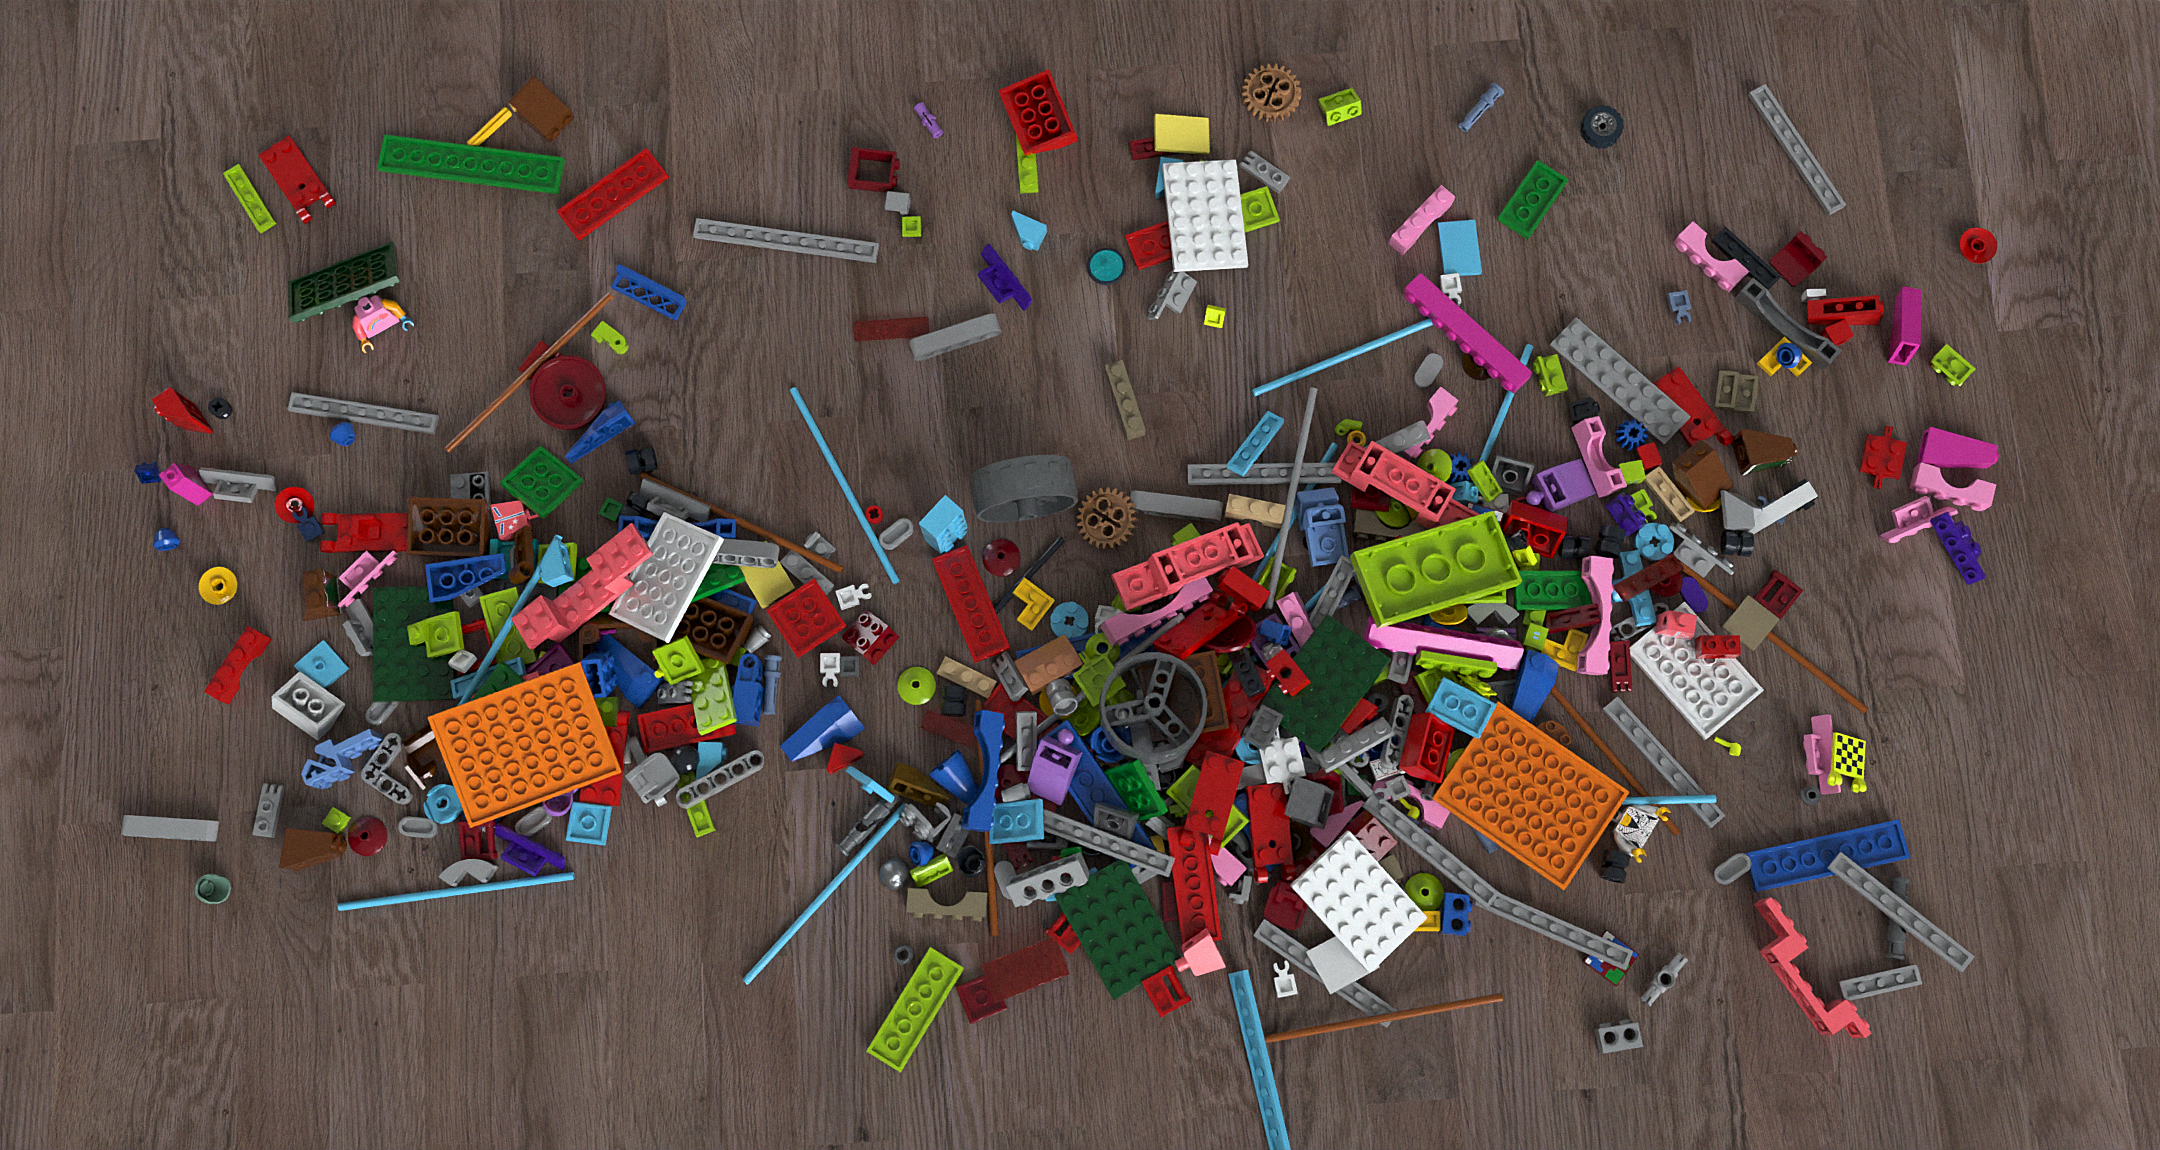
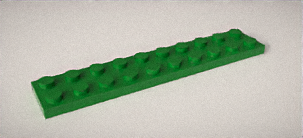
(471, 164)

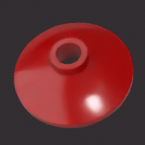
(1983, 240)
(284, 507)

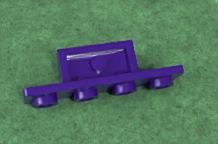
(1001, 280)
(1960, 546)
(526, 853)

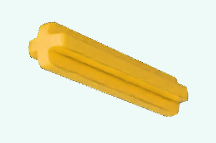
(490, 127)

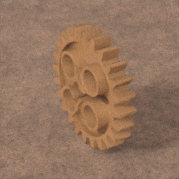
(1255, 86)
(1116, 503)

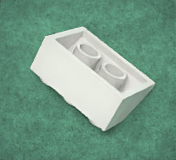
(307, 705)

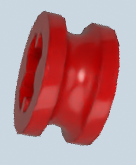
(875, 520)

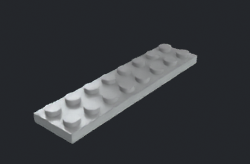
(1620, 381)

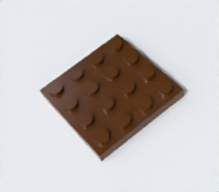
(1183, 700)

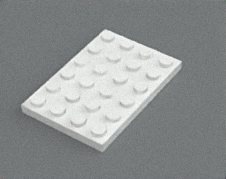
(1204, 215)
(667, 578)
(1700, 689)
(1358, 901)

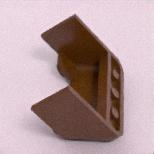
(602, 621)
(421, 754)

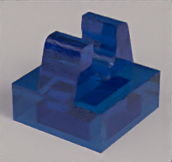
(148, 472)

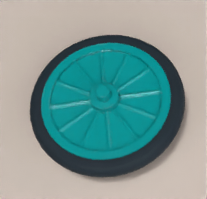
(1106, 266)

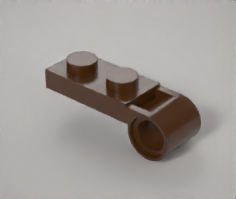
(524, 556)

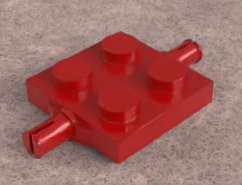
(1883, 457)

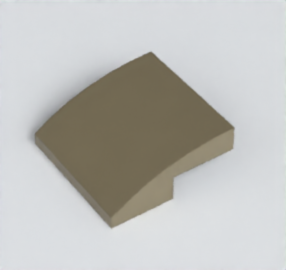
(1736, 392)
(1750, 622)

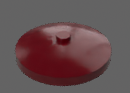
(568, 392)

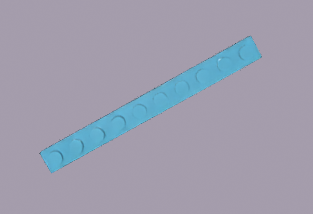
(1259, 1061)

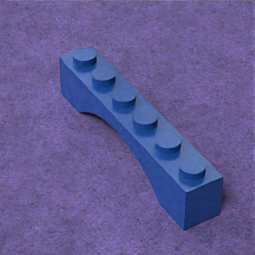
(722, 527)
(988, 731)

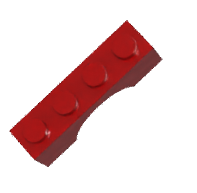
(226, 680)

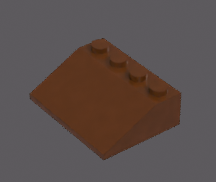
(448, 527)
(714, 629)

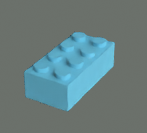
(943, 525)

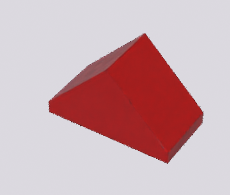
(842, 757)

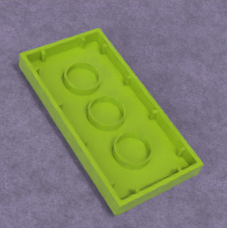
(1435, 569)

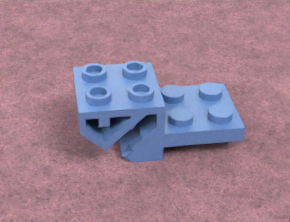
(1323, 523)
(323, 775)

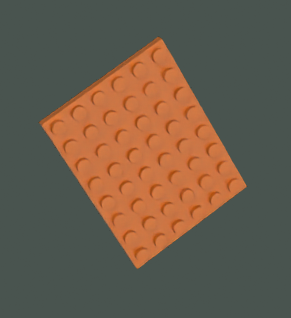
(524, 744)
(1530, 796)

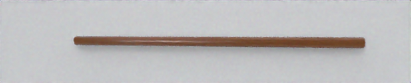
(529, 372)
(754, 528)
(1780, 643)
(1609, 754)
(989, 854)
(1383, 1018)

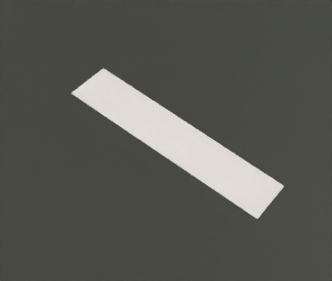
(1784, 506)

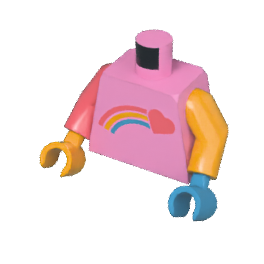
(376, 315)

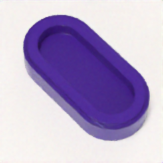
(1693, 595)

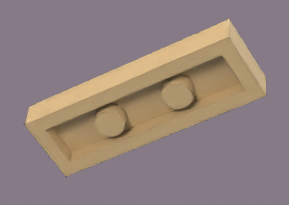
(1668, 494)
(966, 677)

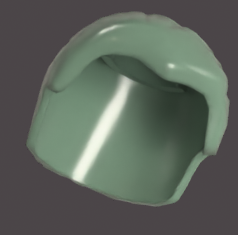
(212, 889)

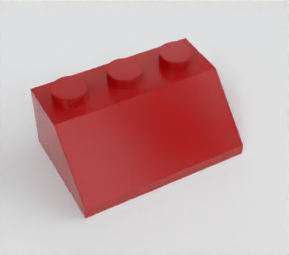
(180, 411)
(1542, 528)
(1426, 747)

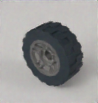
(1612, 127)

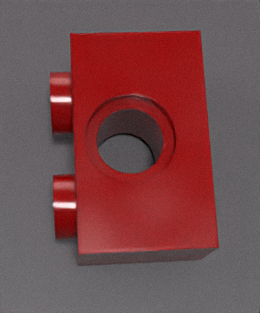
(1717, 647)
(1283, 662)

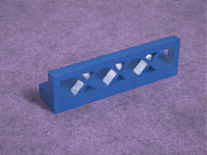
(651, 286)

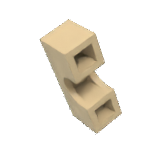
(1266, 512)

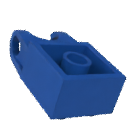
(748, 691)

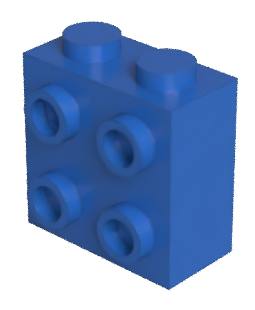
(599, 672)

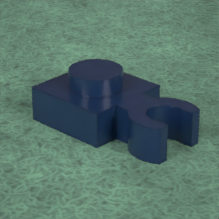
(309, 527)

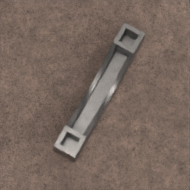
(1762, 304)

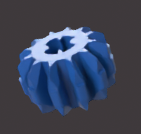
(1636, 429)
(1464, 463)

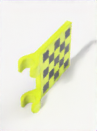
(1849, 760)

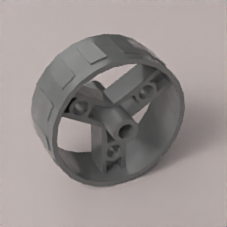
(1023, 488)
(1152, 708)

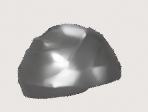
(894, 873)

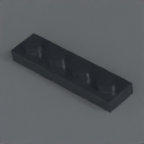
(1736, 249)

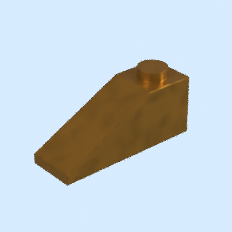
(914, 785)

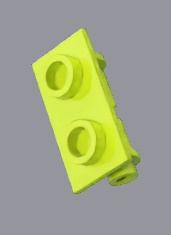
(1474, 684)

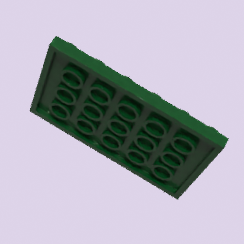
(342, 282)
(403, 669)
(1340, 675)
(1118, 928)

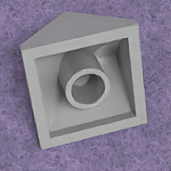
(1738, 512)

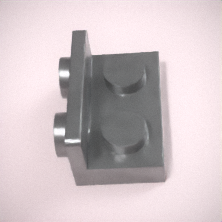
(1262, 728)
(953, 837)

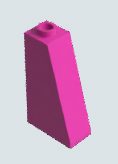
(1905, 326)
(1955, 451)
(186, 483)

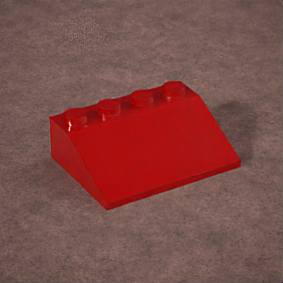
(1038, 114)

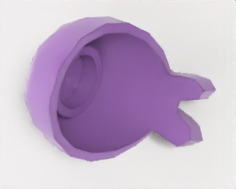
(559, 805)

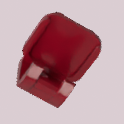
(1284, 906)

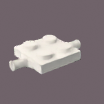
(1282, 761)

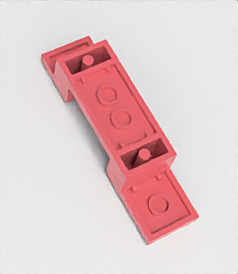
(1403, 482)
(1186, 562)
(589, 594)
(1786, 947)

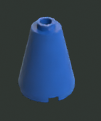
(1104, 748)
(956, 777)

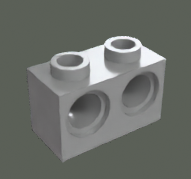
(1618, 1041)

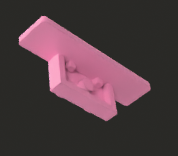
(1912, 518)
(361, 573)
(1819, 752)

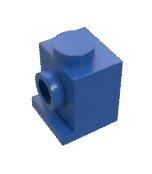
(1275, 632)

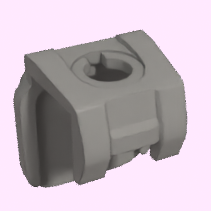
(653, 777)
(922, 827)

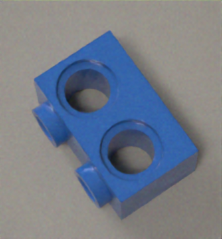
(1449, 913)

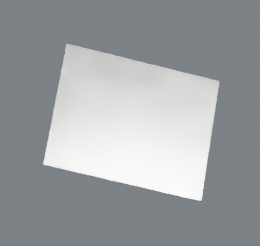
(1336, 964)

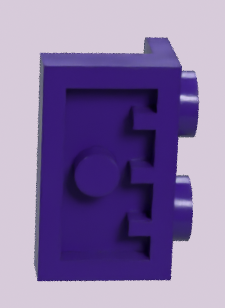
(1626, 513)

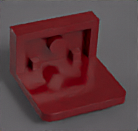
(1798, 259)
(870, 637)
(1333, 781)

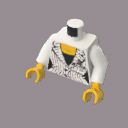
(1634, 827)

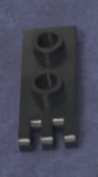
(1247, 673)

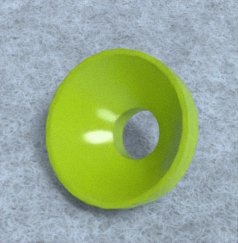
(1091, 648)

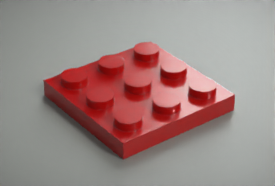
(806, 618)

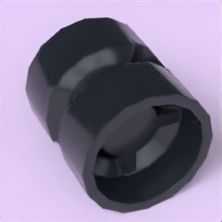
(635, 457)
(635, 505)
(1610, 541)
(1737, 543)
(1574, 547)
(954, 701)
(1166, 779)
(1614, 866)

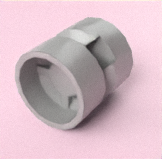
(1061, 697)

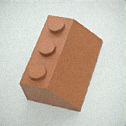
(1048, 663)

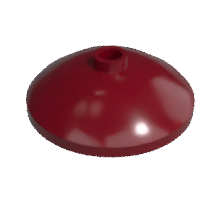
(1233, 637)

